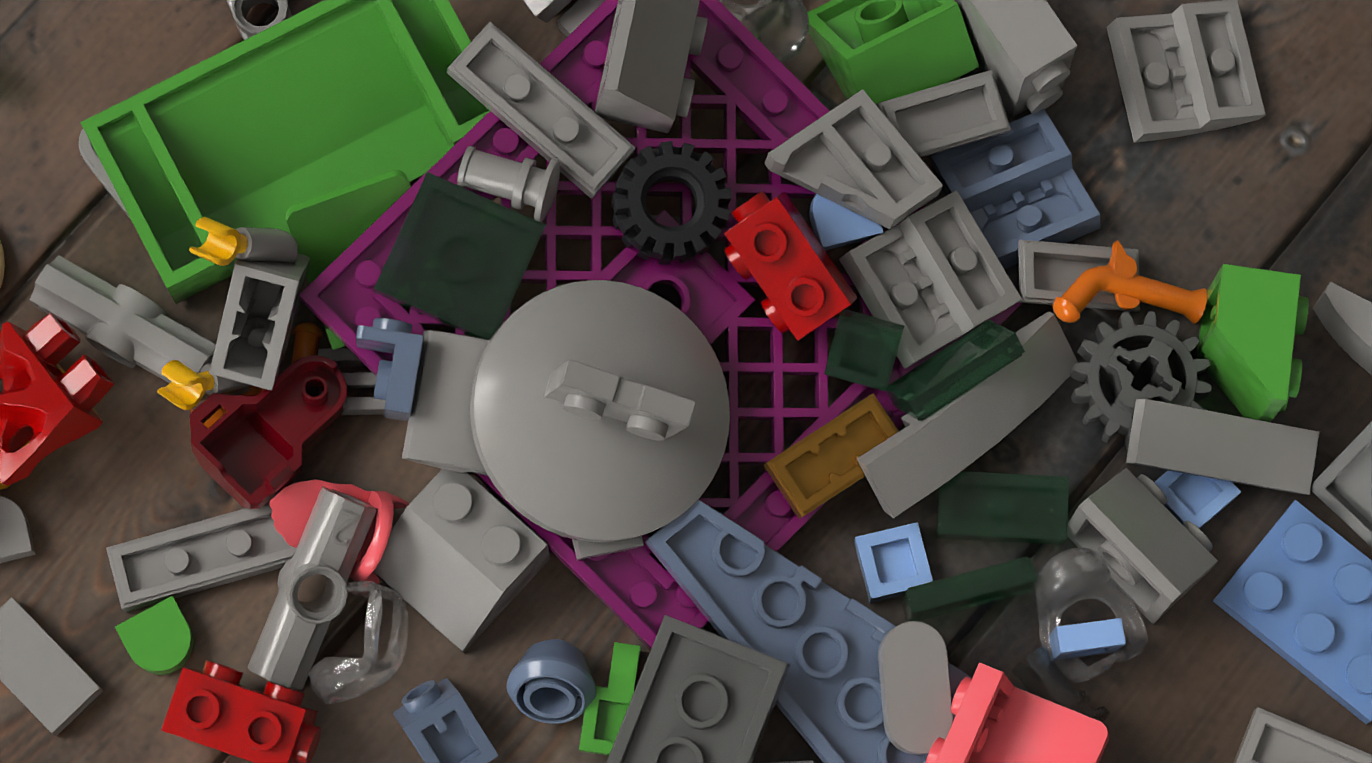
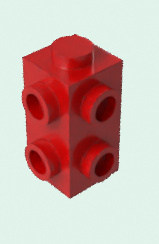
(787, 264)
(240, 720)

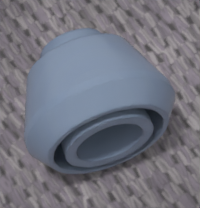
(552, 682)

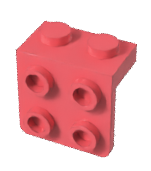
(1013, 726)

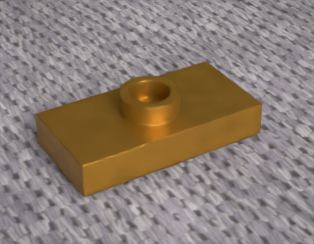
(827, 458)

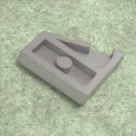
(858, 163)

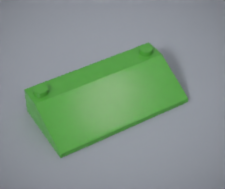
(283, 122)

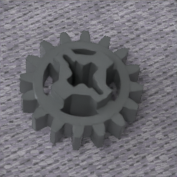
(1120, 367)

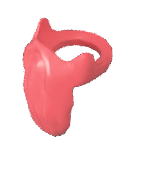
(294, 506)

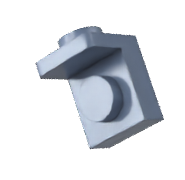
(397, 377)
(443, 725)

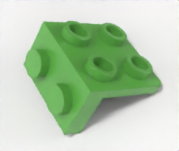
(336, 219)

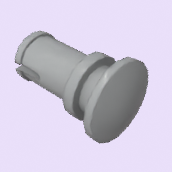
(511, 180)

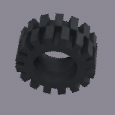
(682, 166)

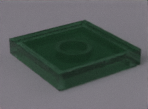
(459, 258)

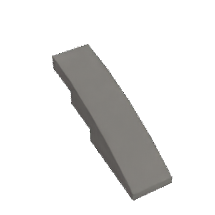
(959, 433)

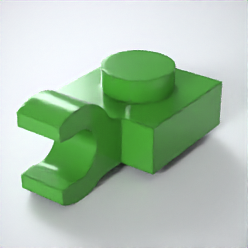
(609, 707)

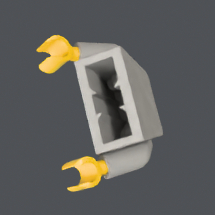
(256, 313)

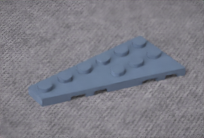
(796, 618)

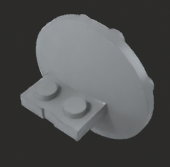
(599, 411)

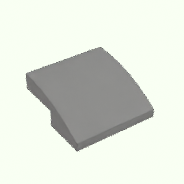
(1185, 71)
(931, 277)
(440, 416)

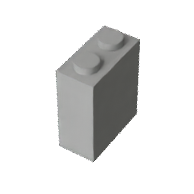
(1022, 47)

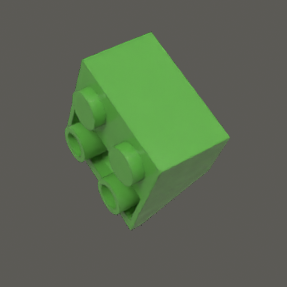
(1251, 338)

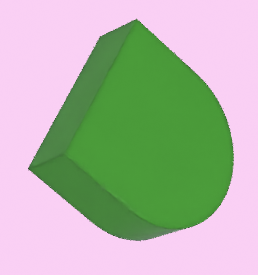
(158, 638)

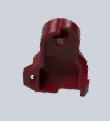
(263, 436)

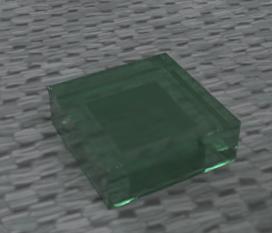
(864, 349)

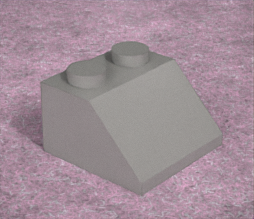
(648, 62)
(1142, 543)
(460, 556)

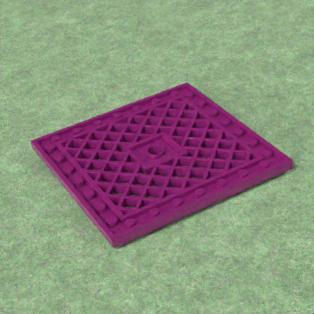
(776, 108)

